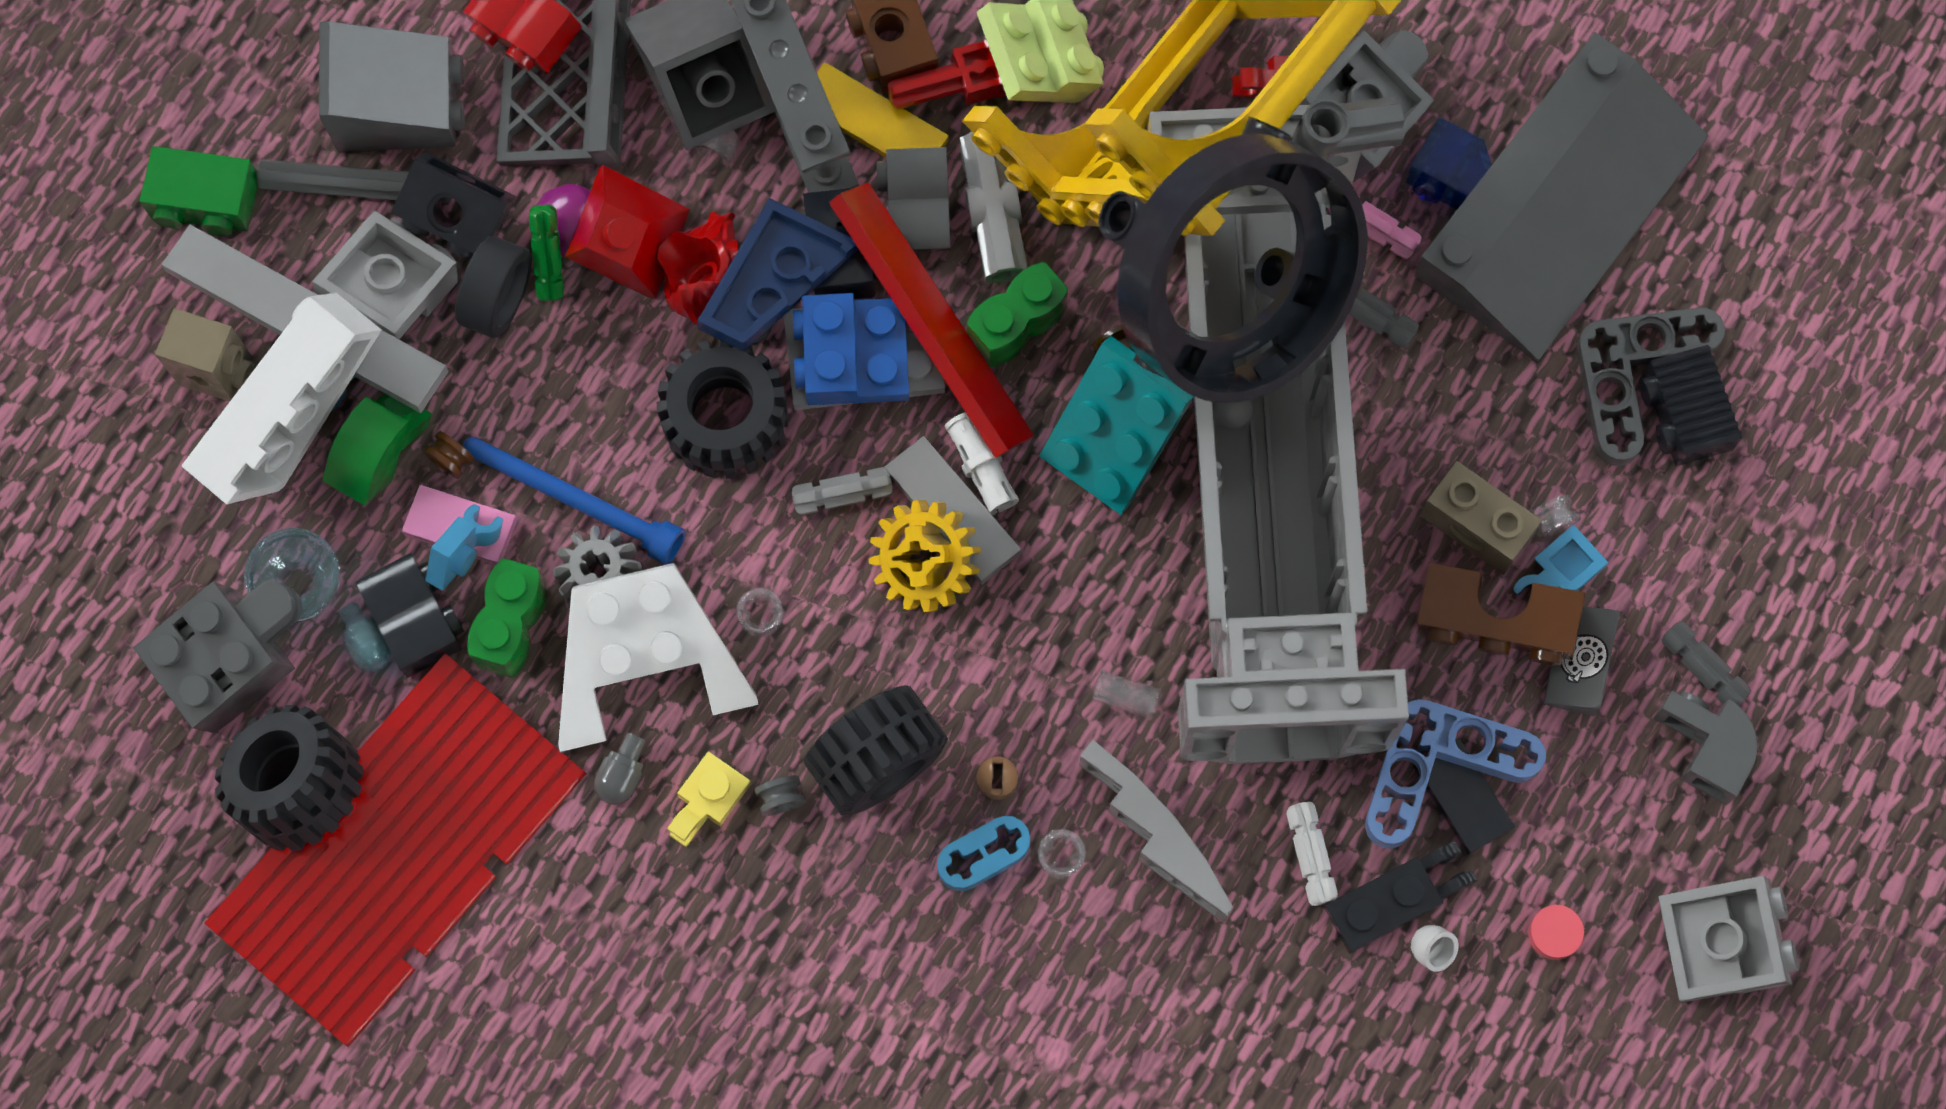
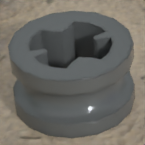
(780, 795)

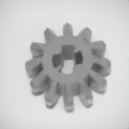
(604, 552)

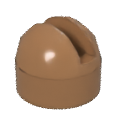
(985, 778)

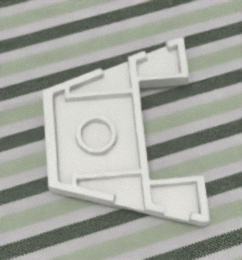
(634, 630)

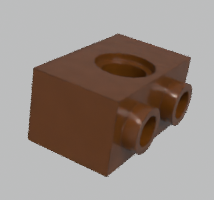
(897, 58)

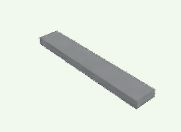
(271, 300)

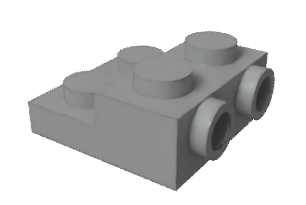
(389, 274)
(1728, 939)

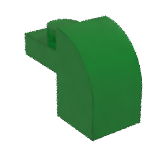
(370, 446)

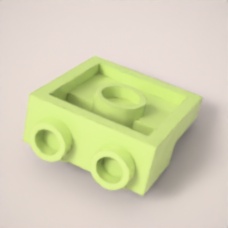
(1041, 50)

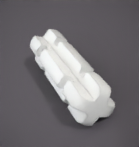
(1312, 853)

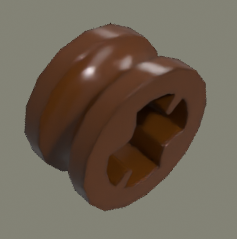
(448, 454)

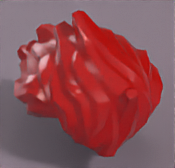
(696, 263)

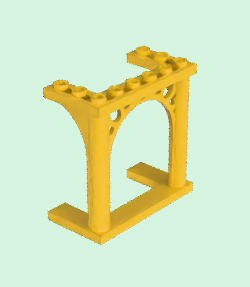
(1113, 152)

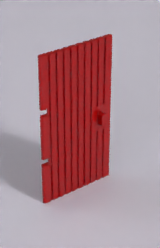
(438, 797)

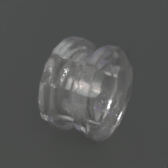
(1555, 516)
(745, 617)
(1076, 860)

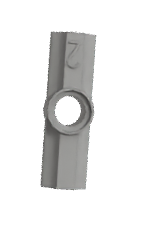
(993, 213)

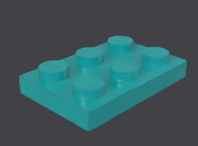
(1115, 426)

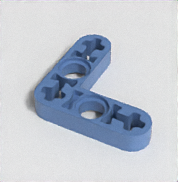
(1442, 745)

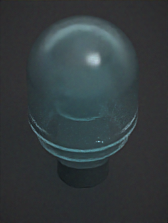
(363, 640)

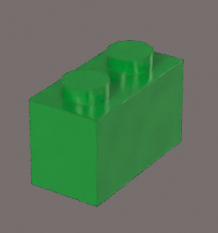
(199, 190)

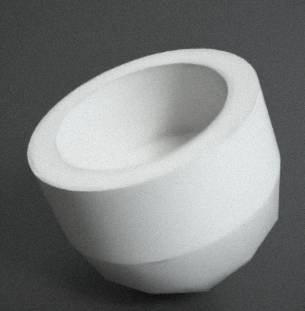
(1434, 947)

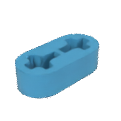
(977, 842)

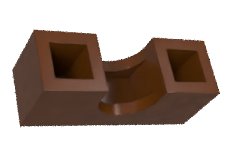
(1544, 627)

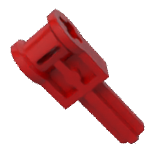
(970, 73)

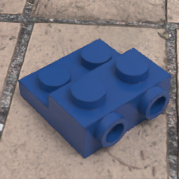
(851, 350)

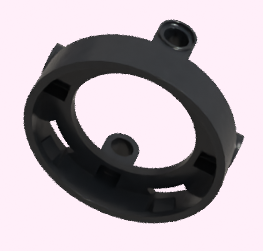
(1308, 287)

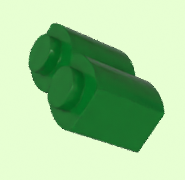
(1027, 309)
(501, 629)

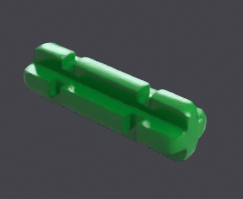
(546, 252)

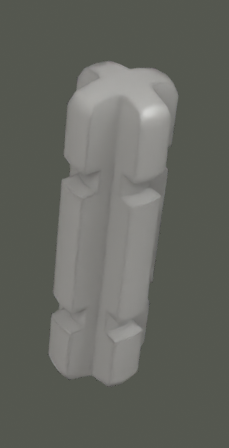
(842, 490)

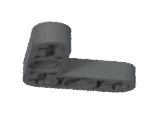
(1628, 353)

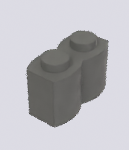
(918, 195)

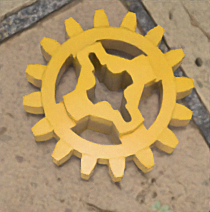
(926, 577)

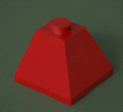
(623, 231)

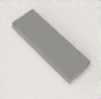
(926, 476)

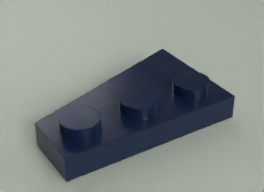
(771, 272)

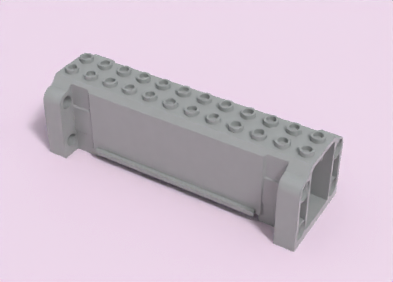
(1277, 518)

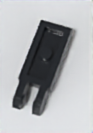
(1394, 899)

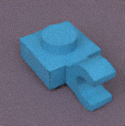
(455, 550)

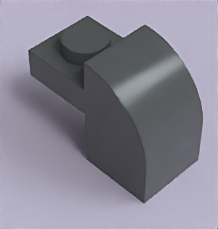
(1724, 739)

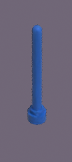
(658, 538)

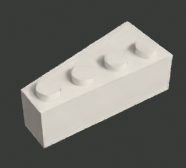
(283, 401)

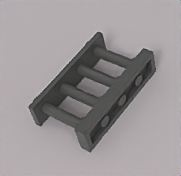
(797, 95)

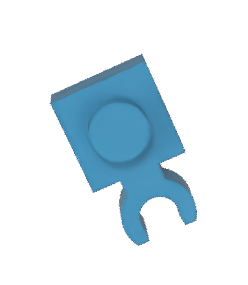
(1566, 563)

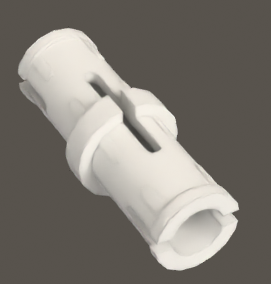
(981, 465)

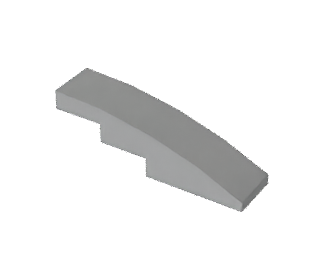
(1169, 847)

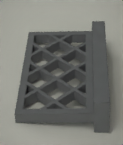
(601, 105)

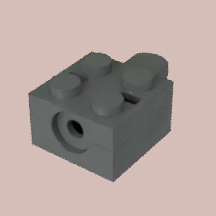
(1377, 72)
(222, 651)

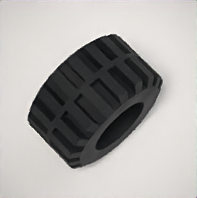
(731, 447)
(875, 750)
(289, 778)

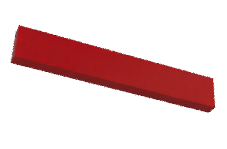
(931, 319)

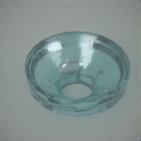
(294, 549)

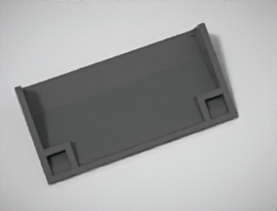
(1562, 199)

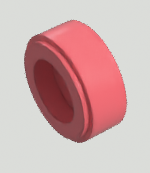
(1556, 932)

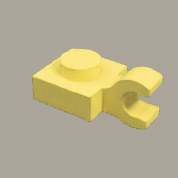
(711, 794)

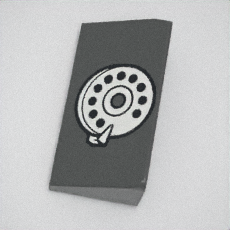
(1581, 682)

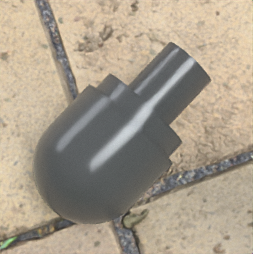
(620, 772)

